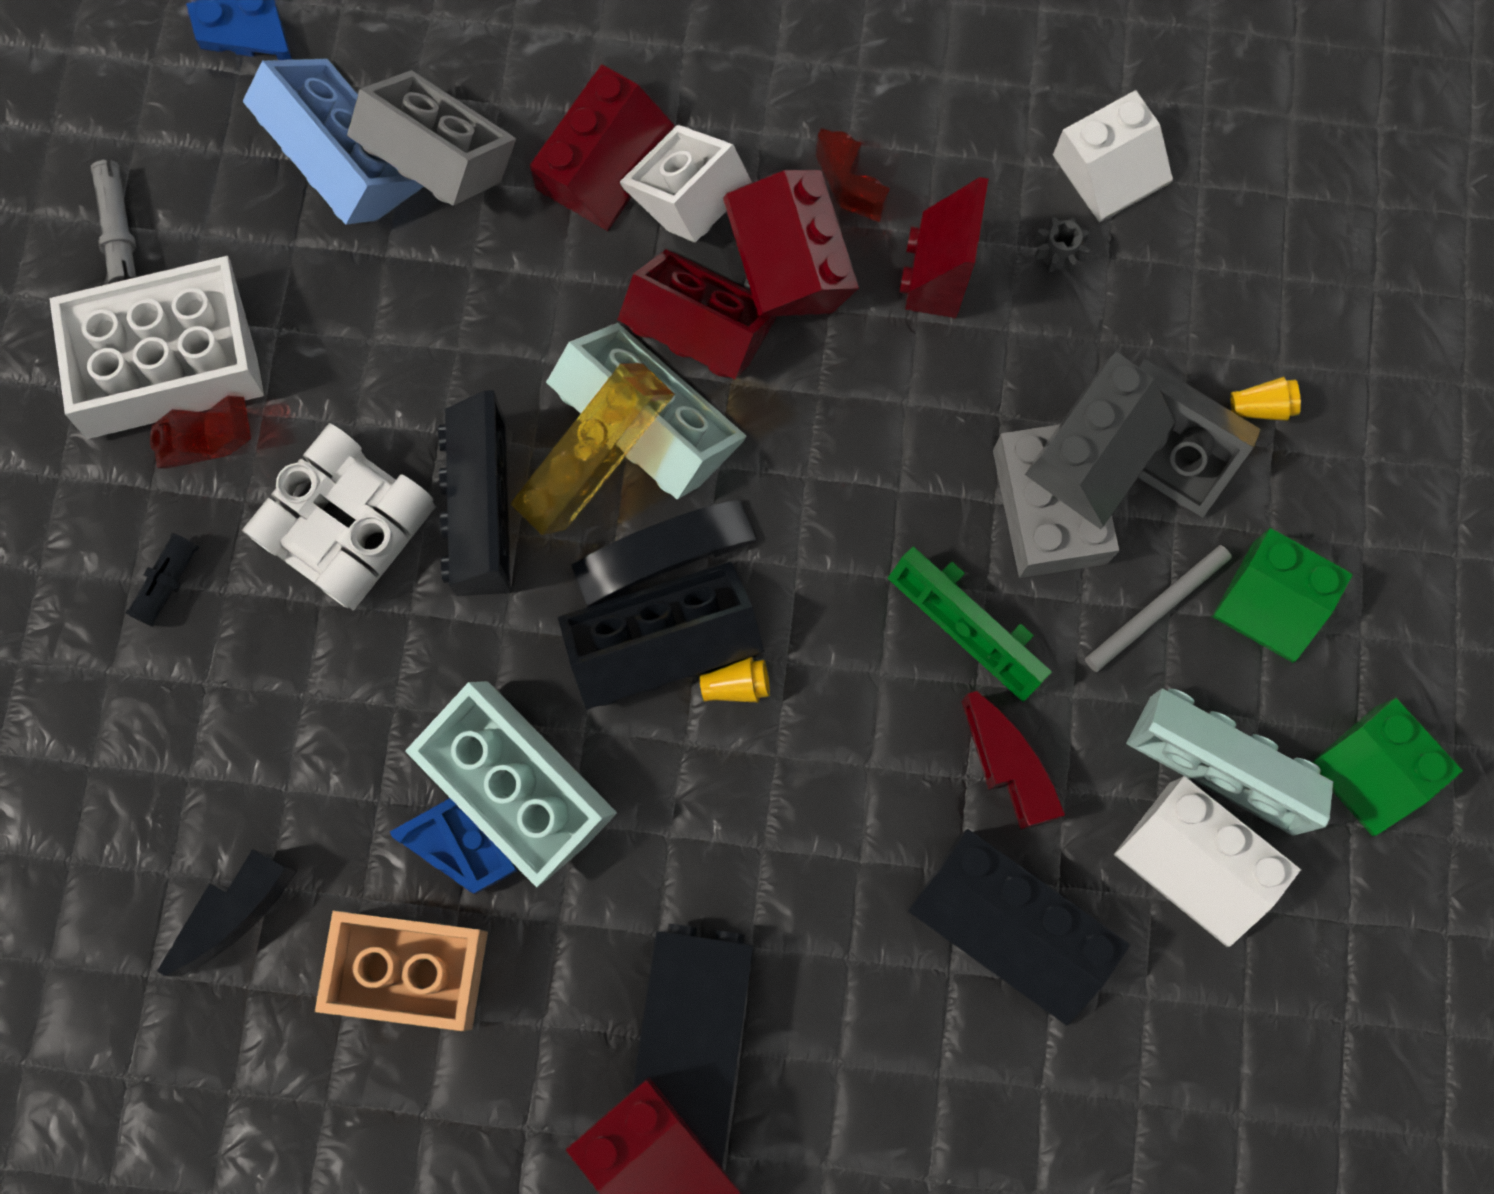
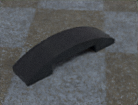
(662, 549)

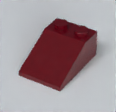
(944, 251)
(647, 1150)

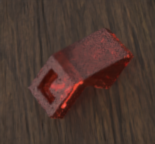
(839, 158)
(199, 436)

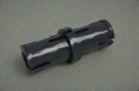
(162, 579)

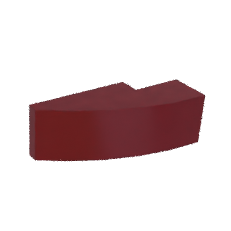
(1011, 762)

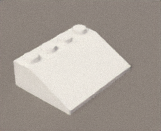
(153, 347)

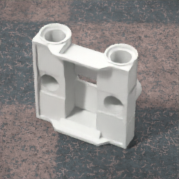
(321, 545)

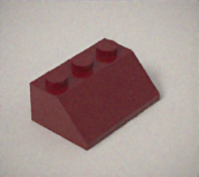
(598, 145)
(791, 244)
(695, 313)

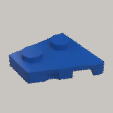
(239, 27)
(455, 847)

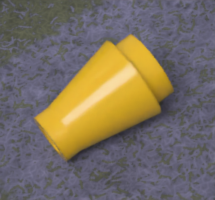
(1269, 400)
(737, 682)

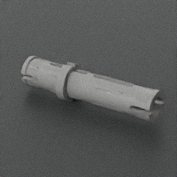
(115, 238)

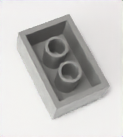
(430, 137)
(1041, 527)

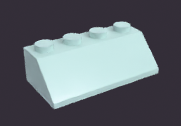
(685, 438)
(1233, 763)
(510, 781)

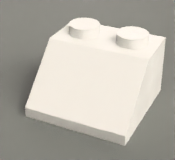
(1115, 156)
(686, 181)

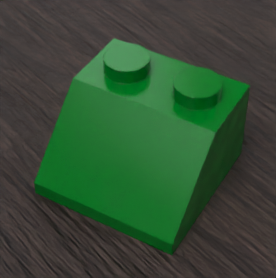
(1282, 594)
(1386, 766)

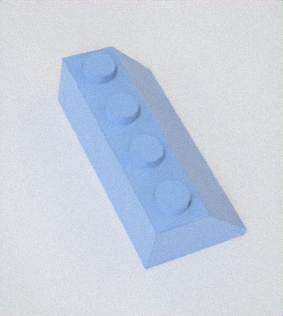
(309, 114)

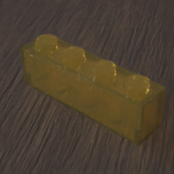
(592, 448)

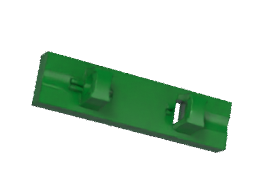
(969, 624)

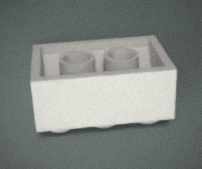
(1206, 861)

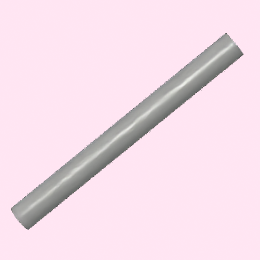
(1158, 608)

